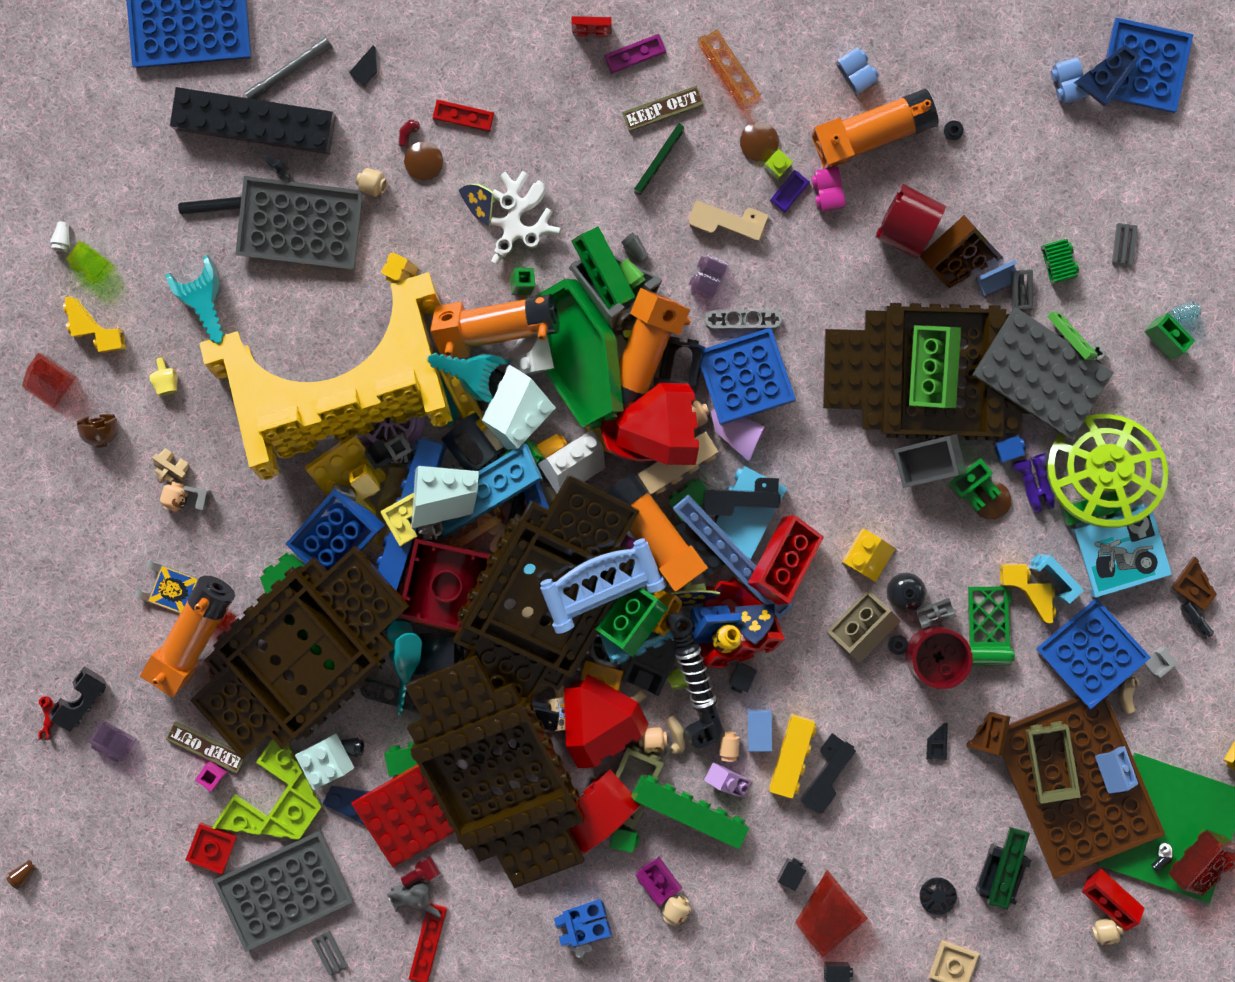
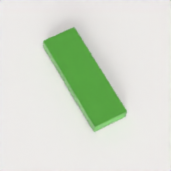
(1072, 335)

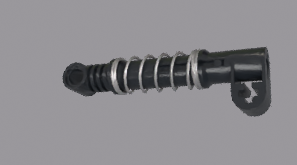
(709, 727)

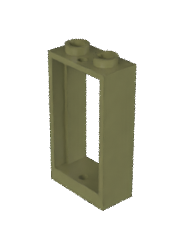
(652, 758)
(1059, 794)

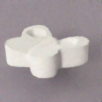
(579, 951)

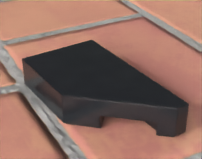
(366, 67)
(937, 743)

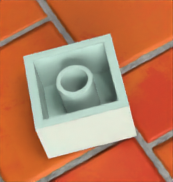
(324, 761)

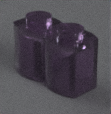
(708, 277)
(112, 741)

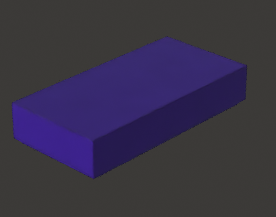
(789, 191)

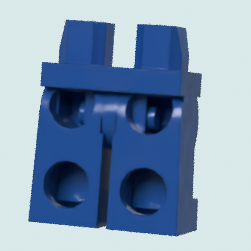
(577, 924)

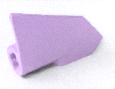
(740, 434)

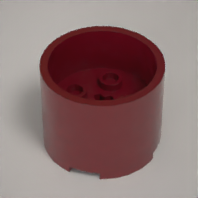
(910, 221)
(949, 669)

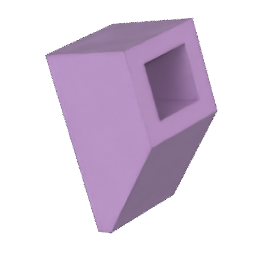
(727, 780)

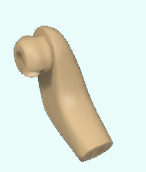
(1126, 694)
(677, 734)

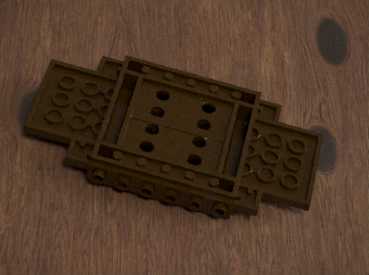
(874, 365)
(555, 540)
(341, 613)
(521, 826)

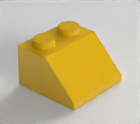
(868, 555)

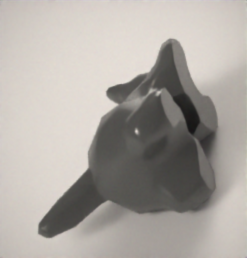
(416, 897)

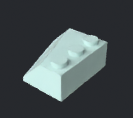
(516, 409)
(442, 494)

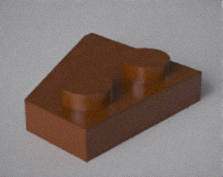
(1195, 585)
(991, 734)

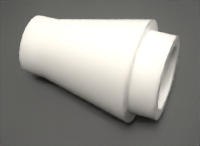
(60, 239)

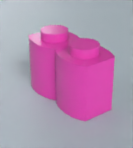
(829, 189)

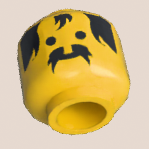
(726, 638)

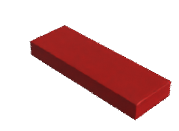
(463, 115)

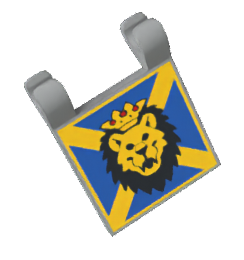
(170, 587)

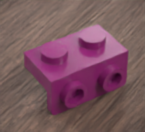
(658, 881)

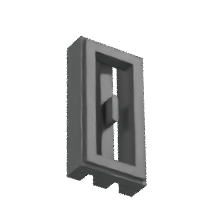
(1126, 227)
(1014, 282)
(322, 956)

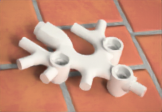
(511, 223)

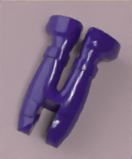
(1032, 492)

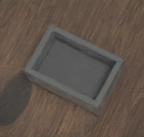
(930, 461)

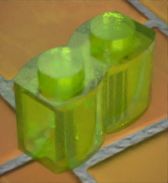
(89, 262)

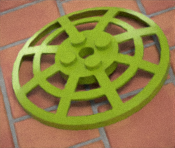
(1105, 480)

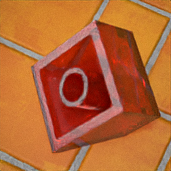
(47, 379)

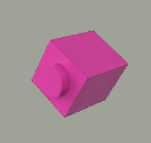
(210, 776)

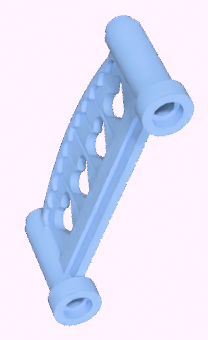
(643, 574)

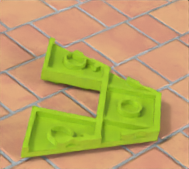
(291, 812)

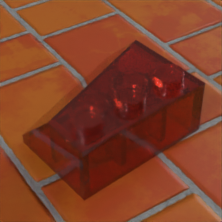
(1204, 863)
(829, 915)

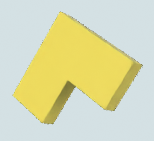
(397, 520)

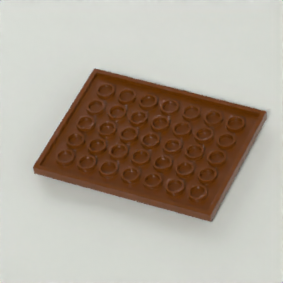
(1097, 823)

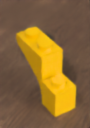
(83, 324)
(365, 485)
(1038, 594)

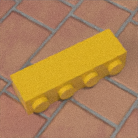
(792, 755)

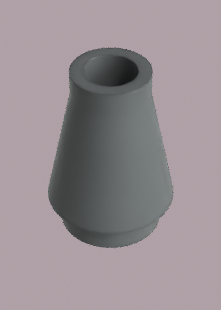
(634, 246)

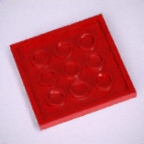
(403, 816)

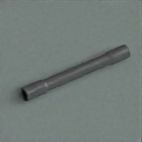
(315, 50)

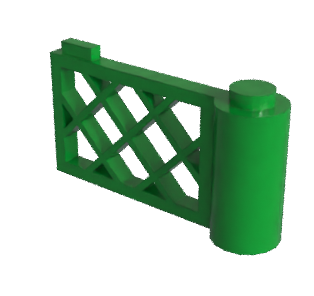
(993, 652)

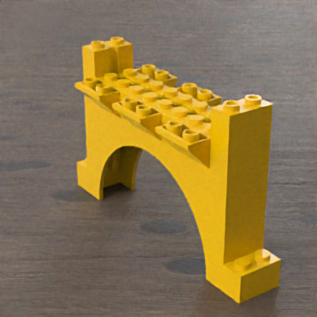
(292, 415)

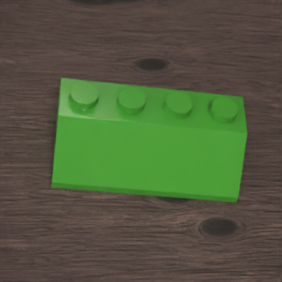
(935, 366)

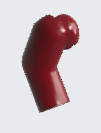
(404, 132)

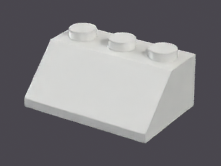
(580, 459)

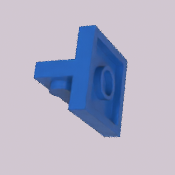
(710, 619)

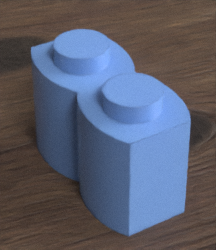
(857, 71)
(1065, 74)

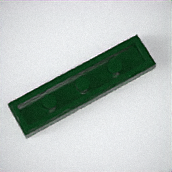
(659, 159)
(1008, 868)

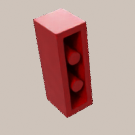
(1113, 899)

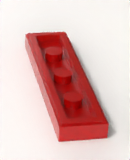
(427, 945)

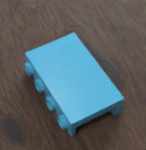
(747, 524)

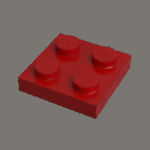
(591, 25)
(211, 848)

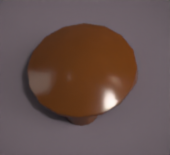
(759, 141)
(423, 161)
(998, 506)

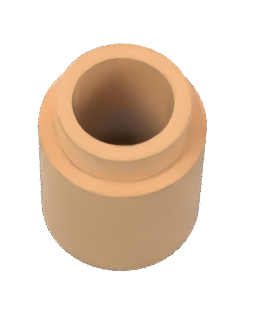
(729, 747)

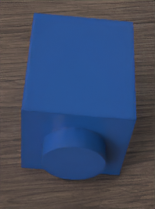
(1009, 448)

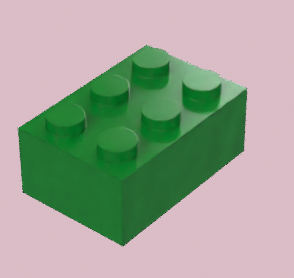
(632, 620)

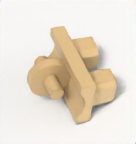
(163, 462)

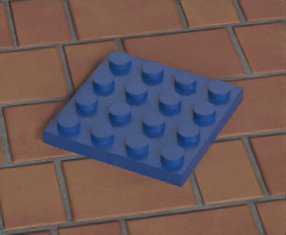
(1161, 68)
(746, 376)
(1093, 653)

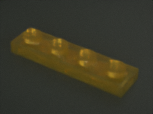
(389, 494)

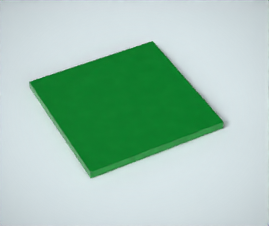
(1185, 808)

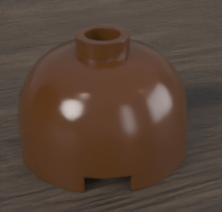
(98, 430)

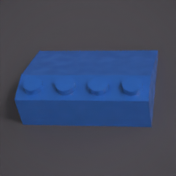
(334, 530)

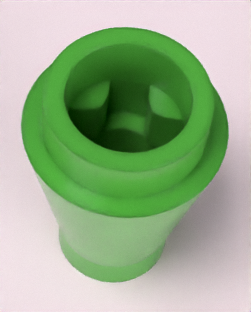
(631, 273)

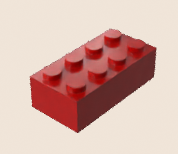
(785, 560)

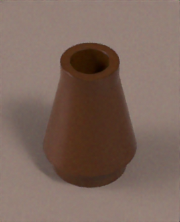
(20, 875)

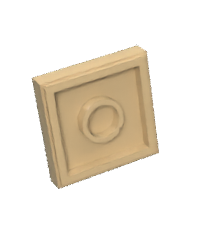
(953, 963)

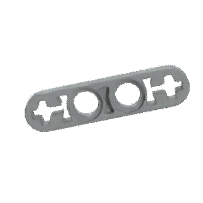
(743, 316)

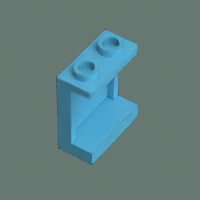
(1071, 587)

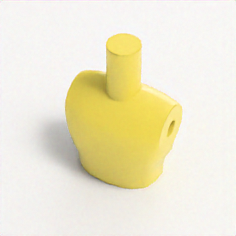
(164, 380)

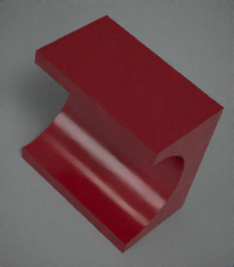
(440, 582)

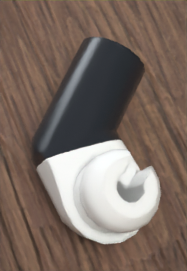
(1165, 857)

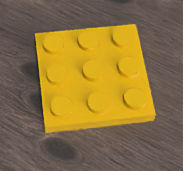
(338, 462)

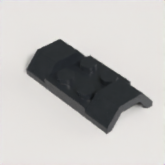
(652, 667)

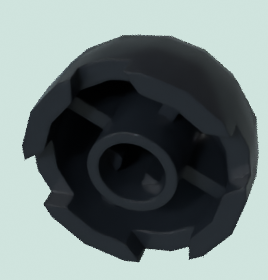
(898, 594)

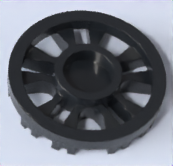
(938, 896)

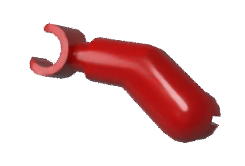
(46, 704)

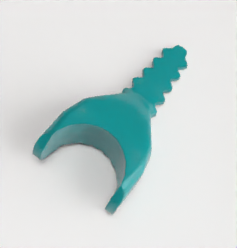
(201, 297)
(472, 373)
(404, 655)

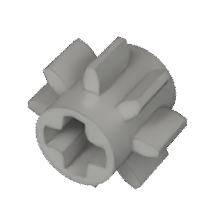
(1100, 350)
(431, 531)

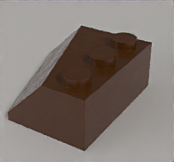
(959, 252)

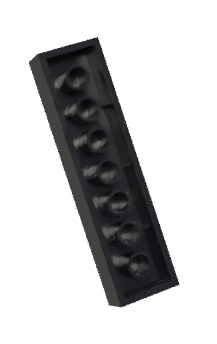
(252, 120)

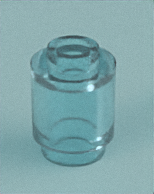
(1186, 312)

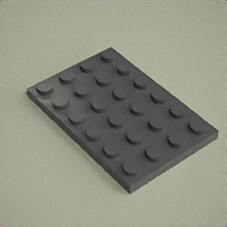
(299, 222)
(1042, 373)
(283, 890)

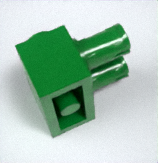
(976, 475)

